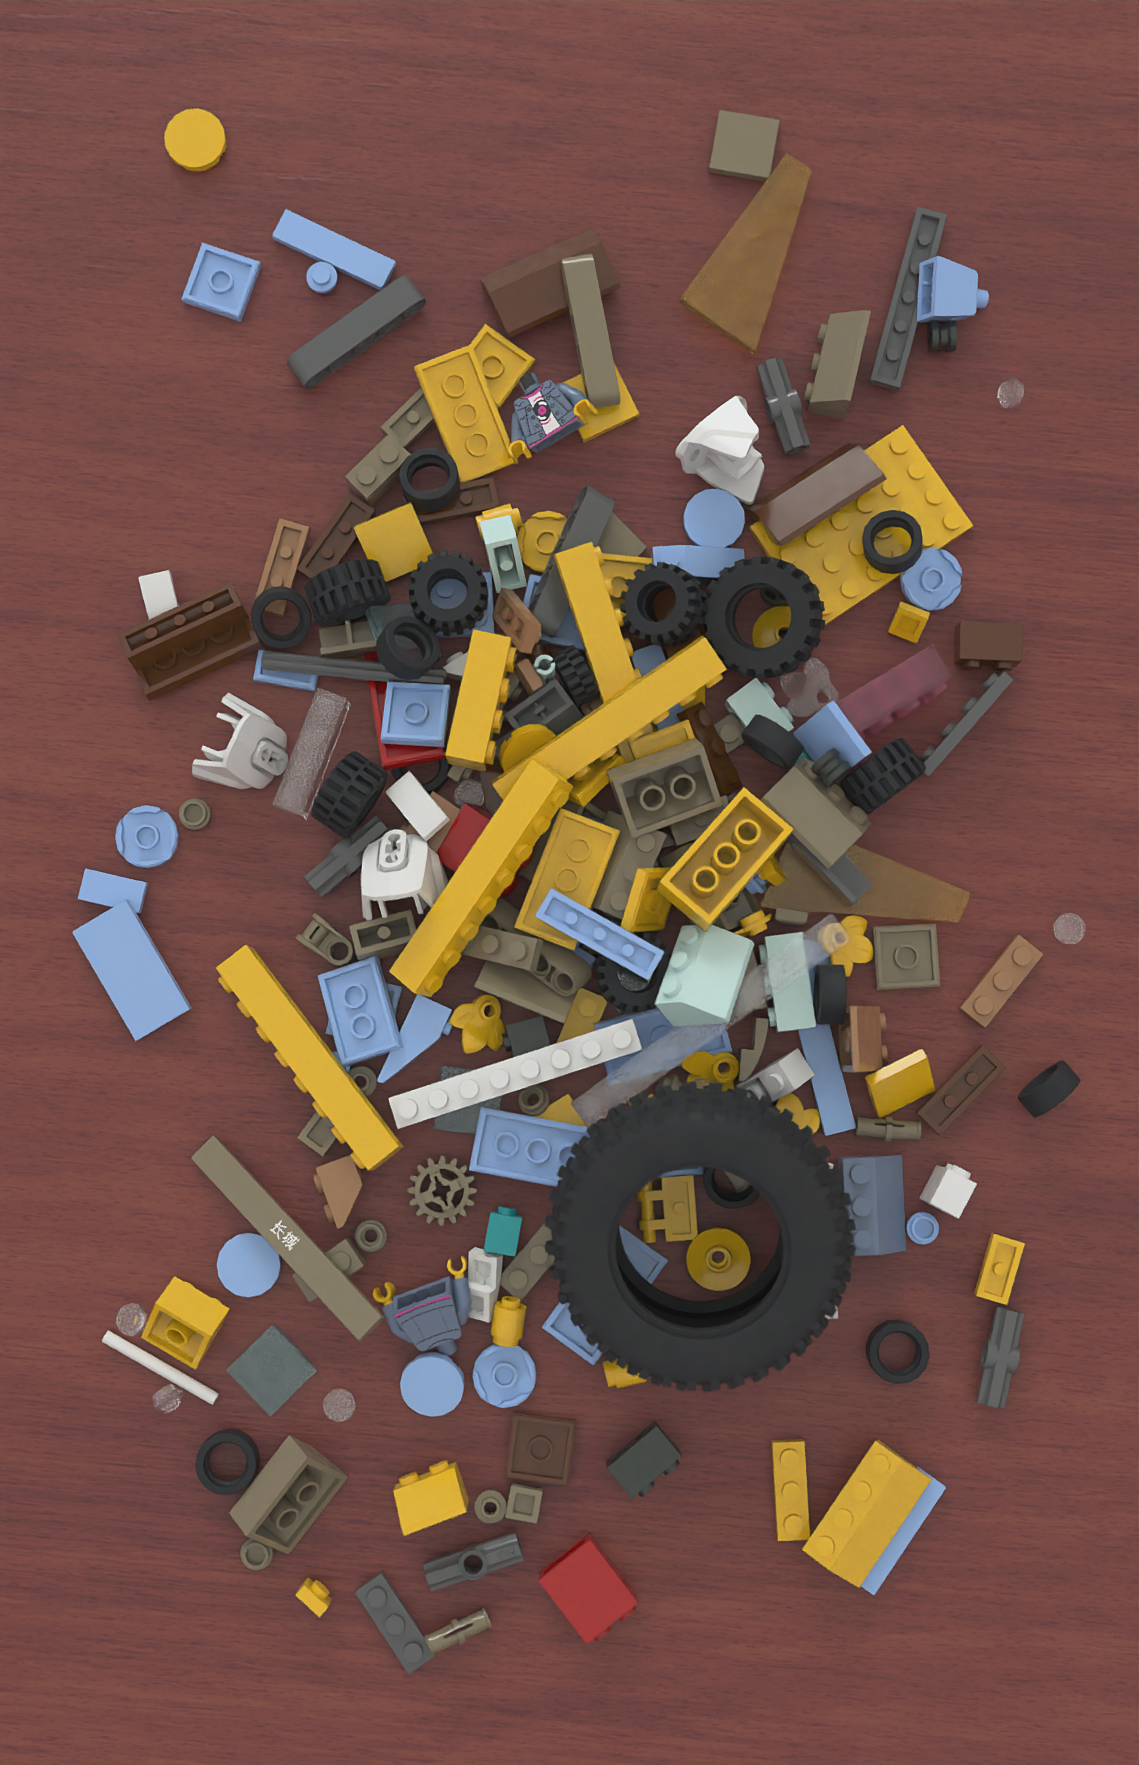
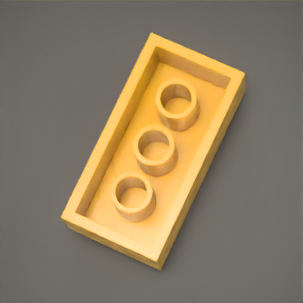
(479, 701)
(724, 859)

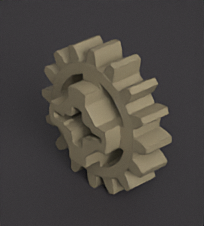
(456, 1184)

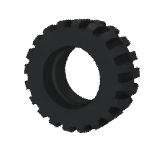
(804, 625)

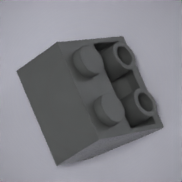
(547, 707)

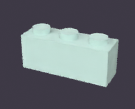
(793, 1005)

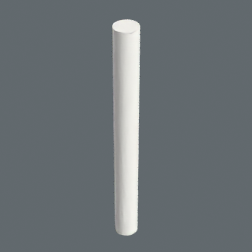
(160, 1367)

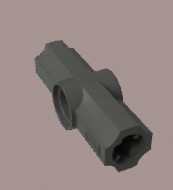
(783, 406)
(345, 858)
(999, 1357)
(453, 1568)

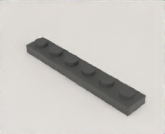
(902, 313)

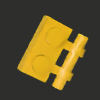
(678, 1209)

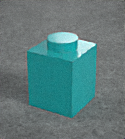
(503, 1231)

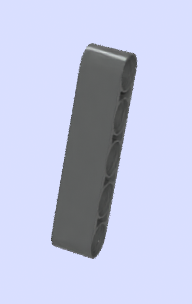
(356, 332)
(582, 526)

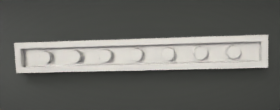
(515, 1073)

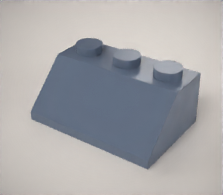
(877, 1202)

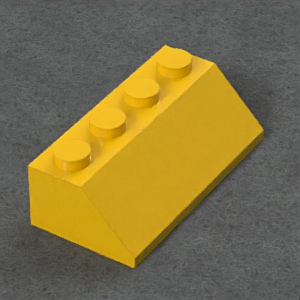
(867, 1514)

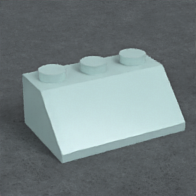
(703, 976)

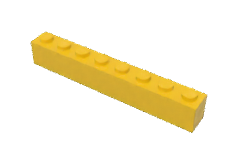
(598, 625)
(623, 715)
(481, 879)
(309, 1058)

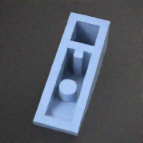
(699, 561)
(420, 1031)

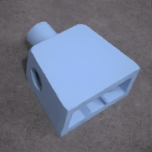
(948, 291)

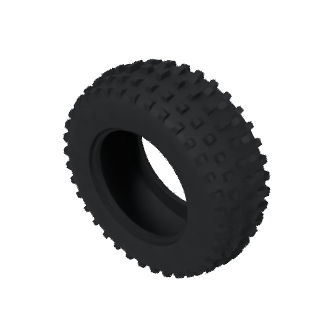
(689, 1338)

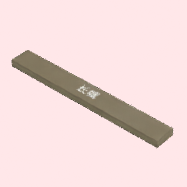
(288, 1238)

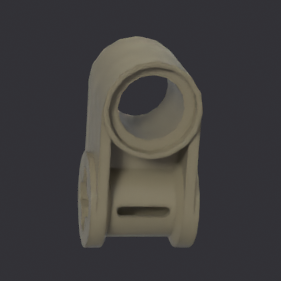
(323, 938)

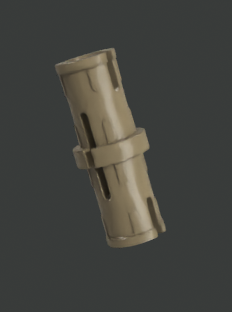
(888, 1129)
(437, 1642)

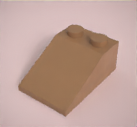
(861, 1039)

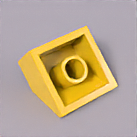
(184, 1322)
(430, 1497)

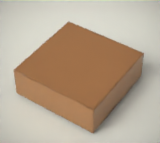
(528, 676)

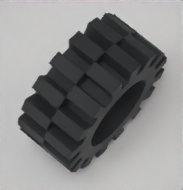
(575, 675)

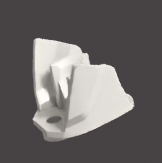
(723, 451)
(248, 752)
(401, 872)

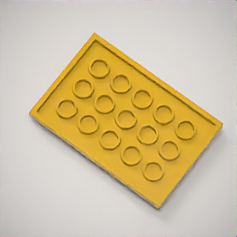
(834, 547)

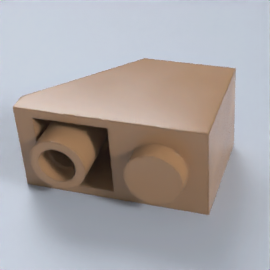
(342, 1185)

